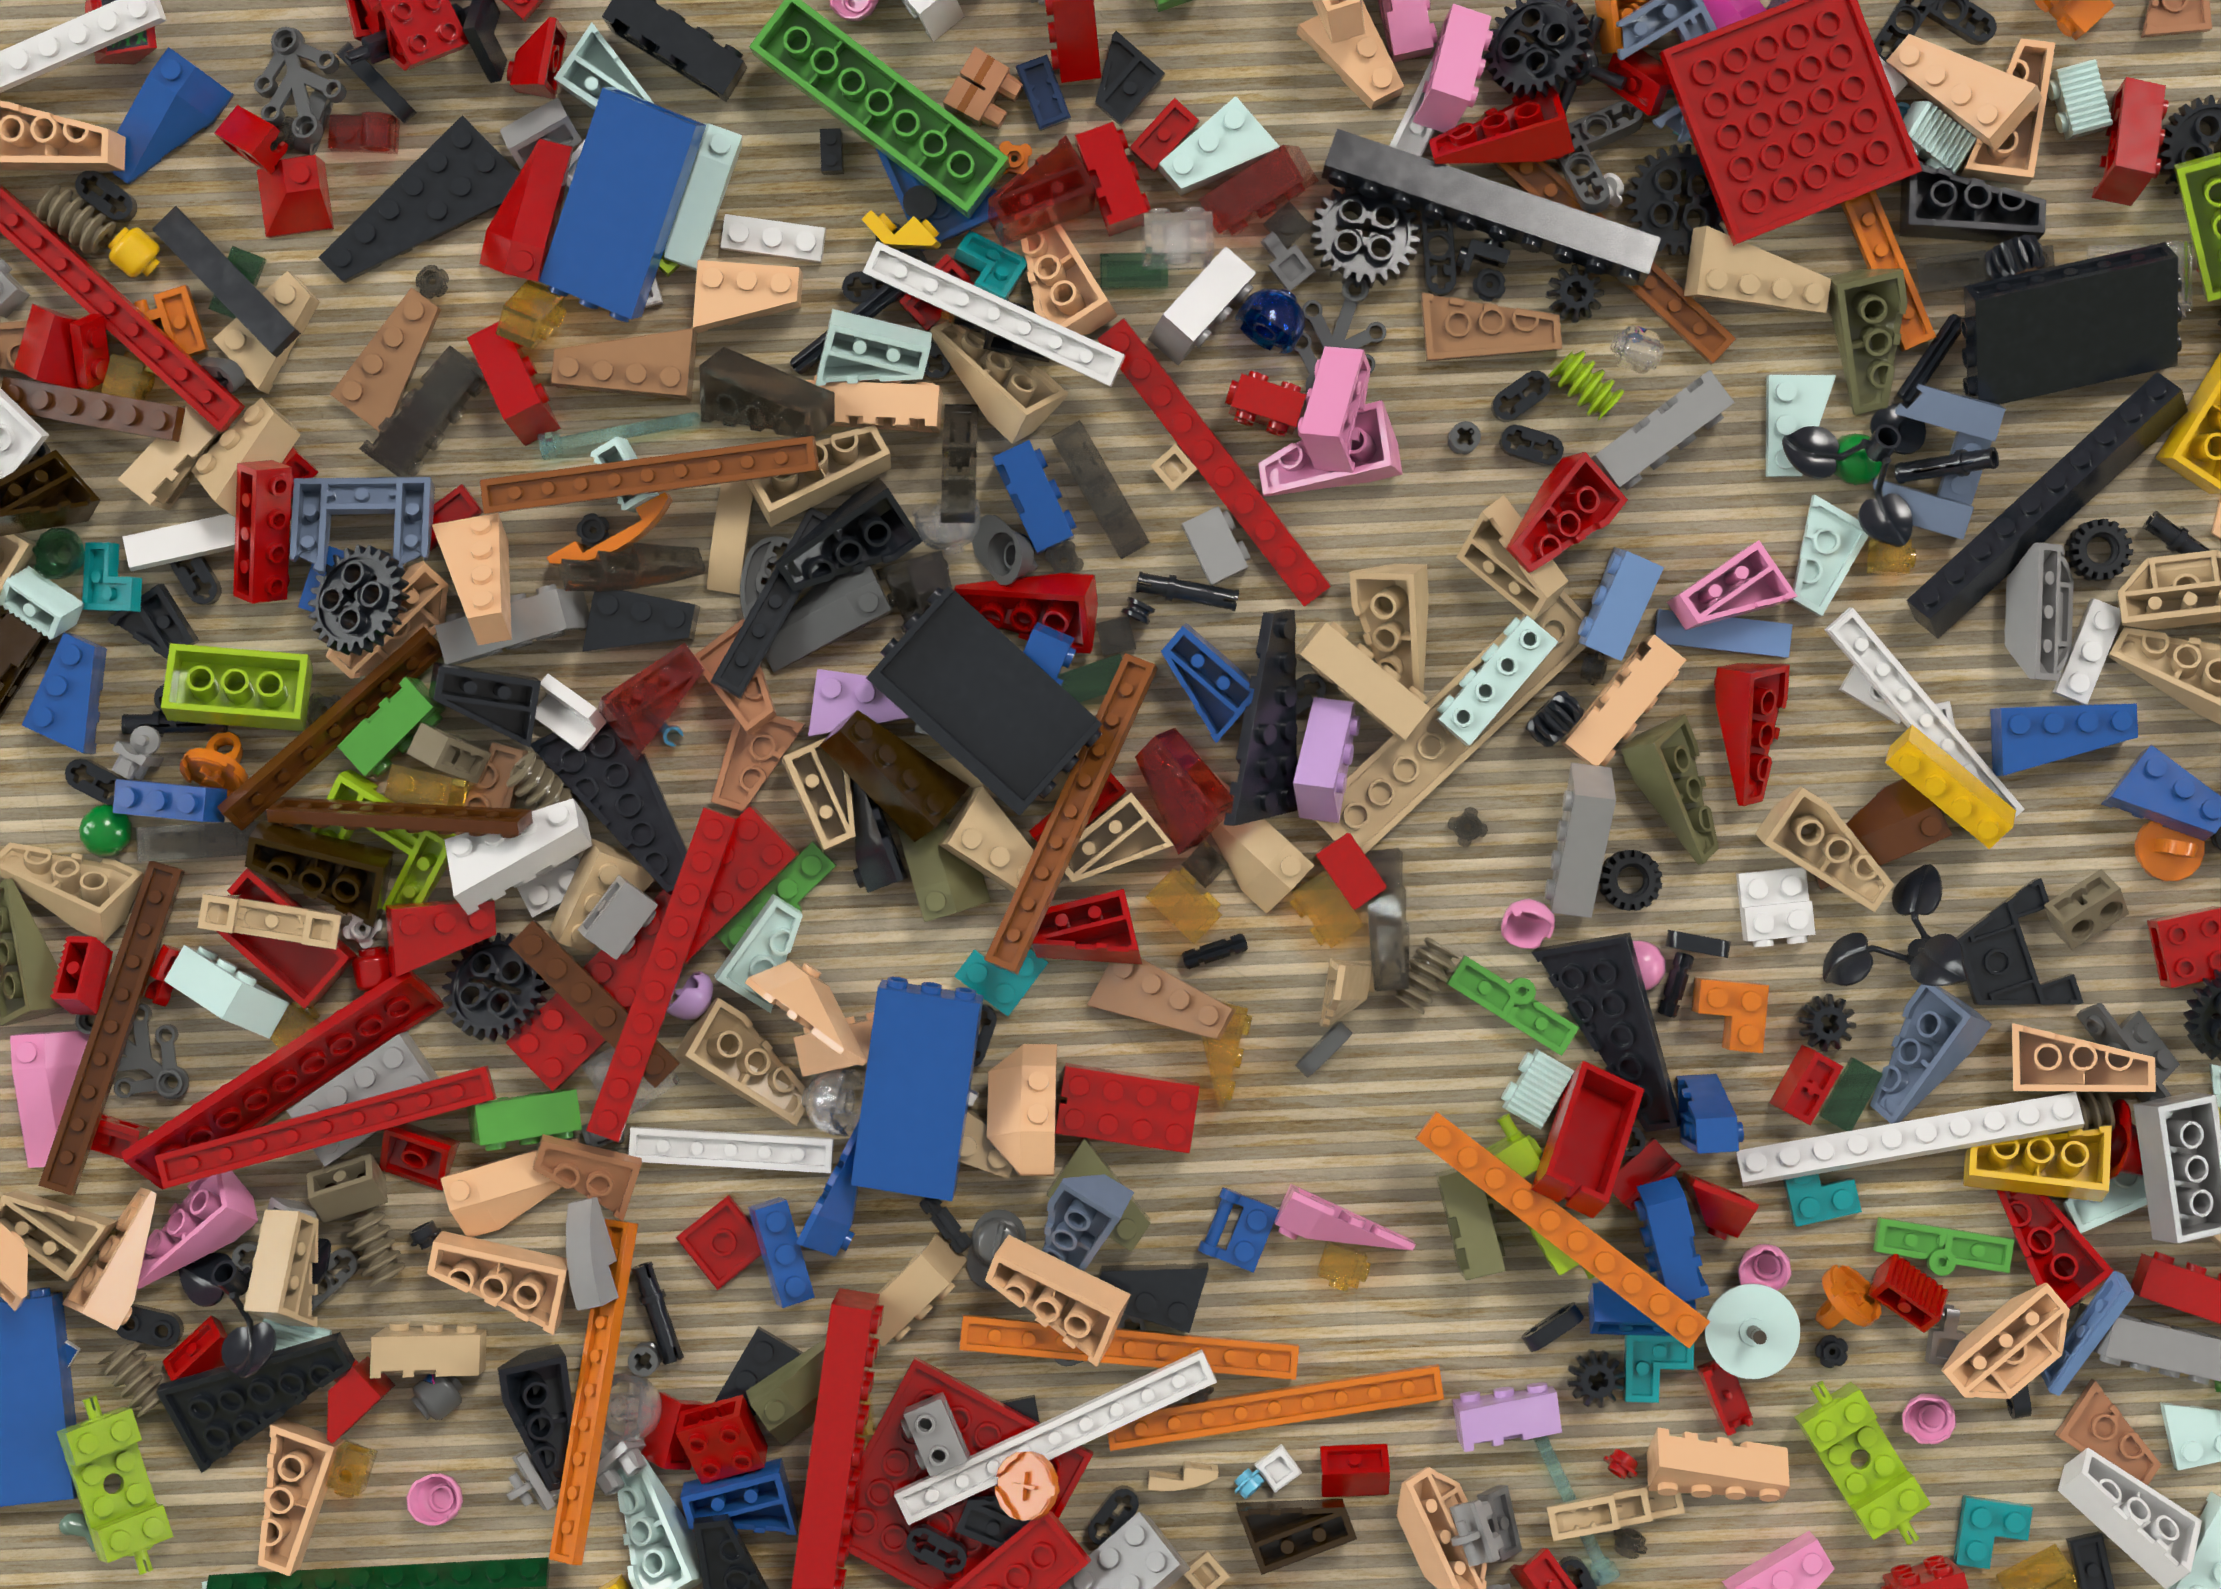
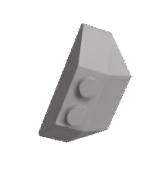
(2040, 612)

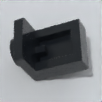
(1487, 252)

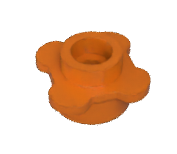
(1021, 152)

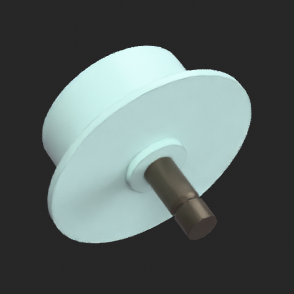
(1752, 1331)

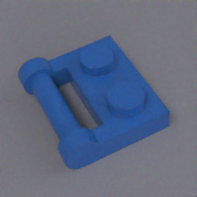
(1248, 1234)

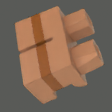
(979, 88)

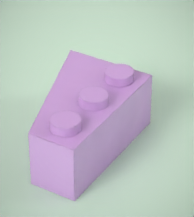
(842, 694)
(1325, 759)
(1506, 1415)

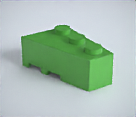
(391, 728)
(524, 1118)

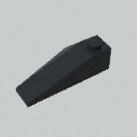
(856, 535)
(874, 845)

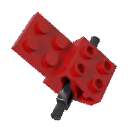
(410, 32)

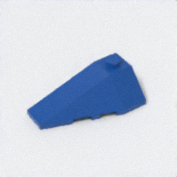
(168, 111)
(834, 1212)

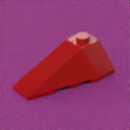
(1517, 133)
(529, 215)

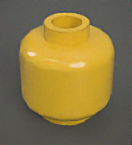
(134, 252)

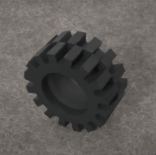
(2119, 550)
(1648, 890)

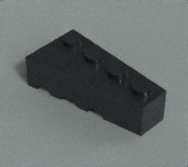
(677, 44)
(1966, 209)

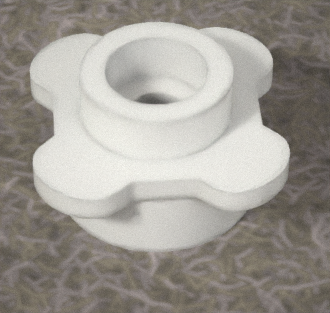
(1616, 189)
(364, 938)

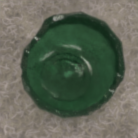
(58, 553)

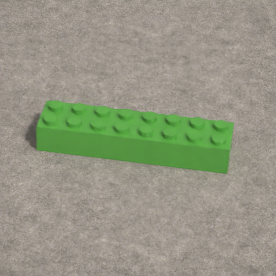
(880, 105)

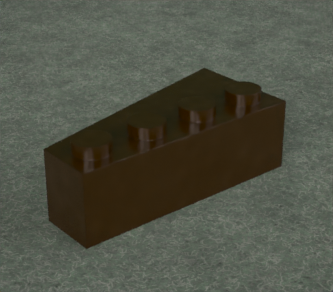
(894, 774)
(324, 867)

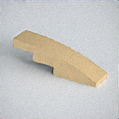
(1610, 1511)

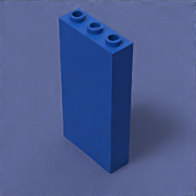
(621, 204)
(917, 1088)
(34, 1400)

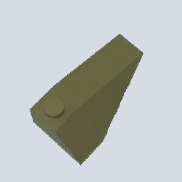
(1867, 325)
(1667, 774)
(940, 878)
(25, 962)
(790, 1395)

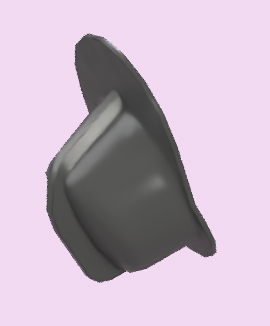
(1003, 551)
(986, 1240)

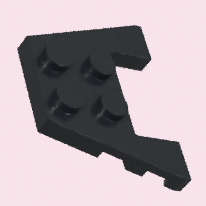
(1999, 959)

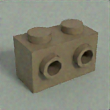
(347, 1188)

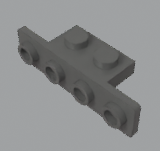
(2132, 1035)

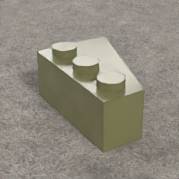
(1088, 1162)
(1470, 1226)

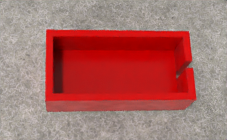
(296, 968)
(1127, 1108)
(1588, 1139)

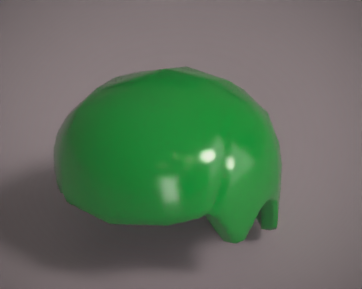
(1858, 467)
(105, 832)

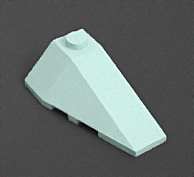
(703, 195)
(657, 1535)

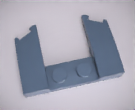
(1654, 20)
(1976, 428)
(320, 498)

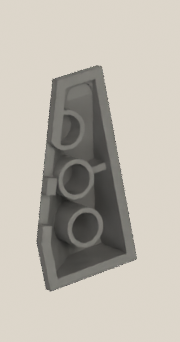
(827, 615)

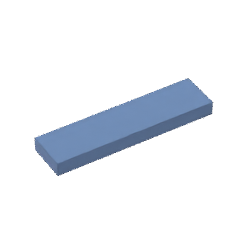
(1727, 635)
(2088, 1331)

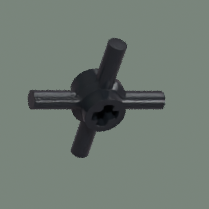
(1591, 68)

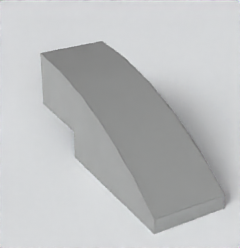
(589, 1255)

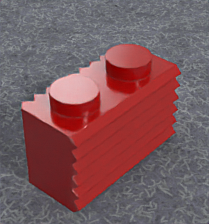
(82, 975)
(1909, 1293)

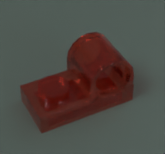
(366, 133)

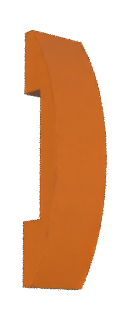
(650, 514)

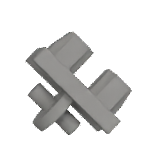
(136, 755)
(612, 1458)
(533, 1481)
(1475, 1533)

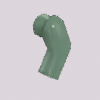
(76, 1525)

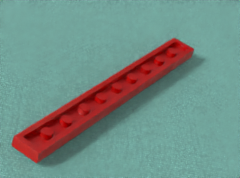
(120, 315)
(1215, 464)
(661, 974)
(325, 1127)

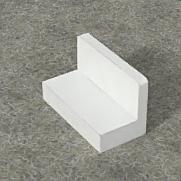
(568, 714)

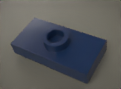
(1043, 92)

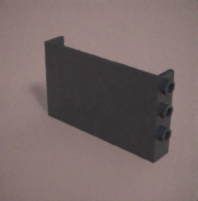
(2072, 325)
(984, 700)

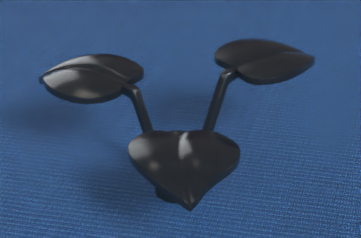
(1815, 454)
(1931, 959)
(206, 1280)

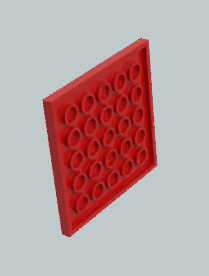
(1789, 113)
(890, 1464)

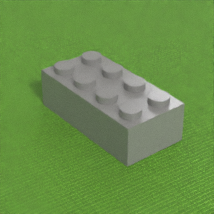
(386, 1069)
(2181, 1165)
(1132, 1559)

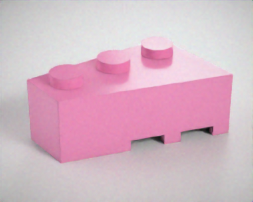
(1333, 407)

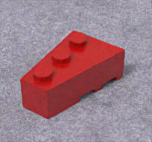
(1113, 177)

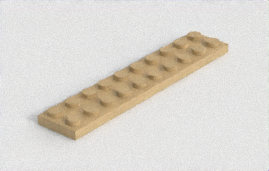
(1408, 770)

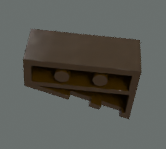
(44, 496)
(18, 654)
(1294, 1529)

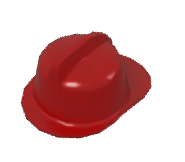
(2124, 1143)

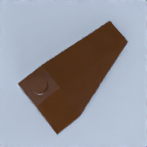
(1896, 824)

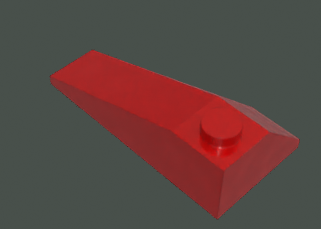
(1566, 509)
(1055, 600)
(1747, 711)
(2054, 1247)

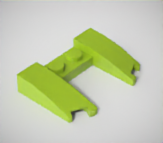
(425, 849)

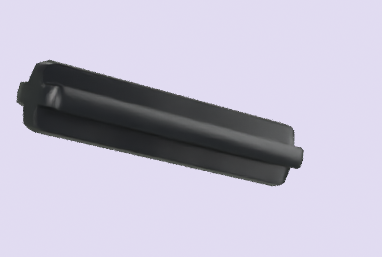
(1931, 359)

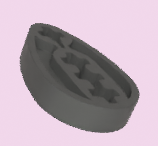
(756, 570)

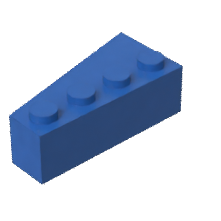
(2050, 733)

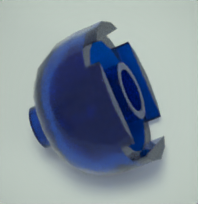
(1272, 319)

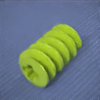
(1586, 384)

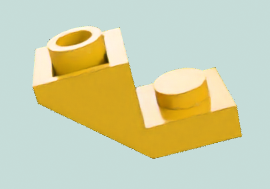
(911, 236)

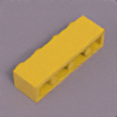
(1950, 786)

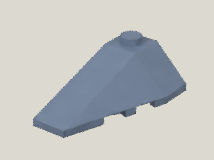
(1931, 1044)
(1083, 1216)

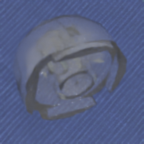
(944, 536)
(833, 1101)
(632, 1408)

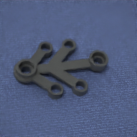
(296, 82)
(1340, 331)
(140, 1057)

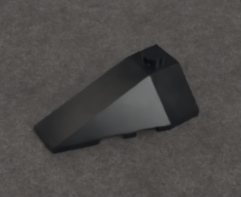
(541, 1406)

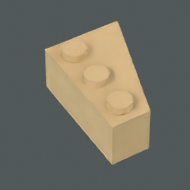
(988, 840)
(591, 880)
(54, 1232)
(282, 1269)
(916, 1286)

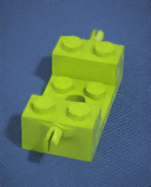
(1523, 1156)
(1882, 1489)
(123, 1520)

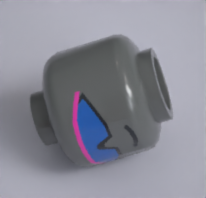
(437, 1396)

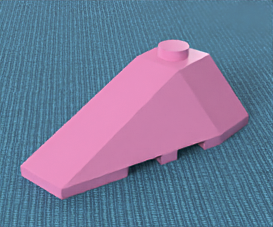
(1374, 457)
(43, 1077)
(208, 1219)
(1320, 1219)

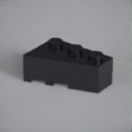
(633, 620)
(490, 697)
(1160, 1292)

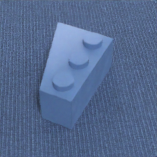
(1619, 603)

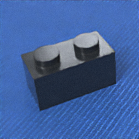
(831, 151)

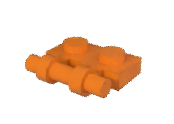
(178, 318)

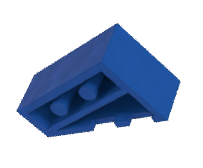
(1034, 496)
(1210, 680)
(70, 694)
(2167, 795)
(1707, 1115)
(1669, 1237)
(752, 1500)

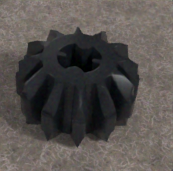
(2015, 257)
(1566, 302)
(1555, 719)
(1815, 1026)
(1601, 1389)

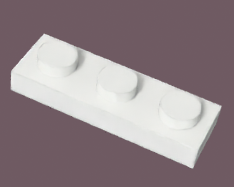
(773, 238)
(2088, 651)

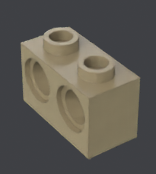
(448, 753)
(2086, 909)

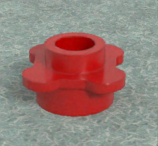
(1621, 1464)

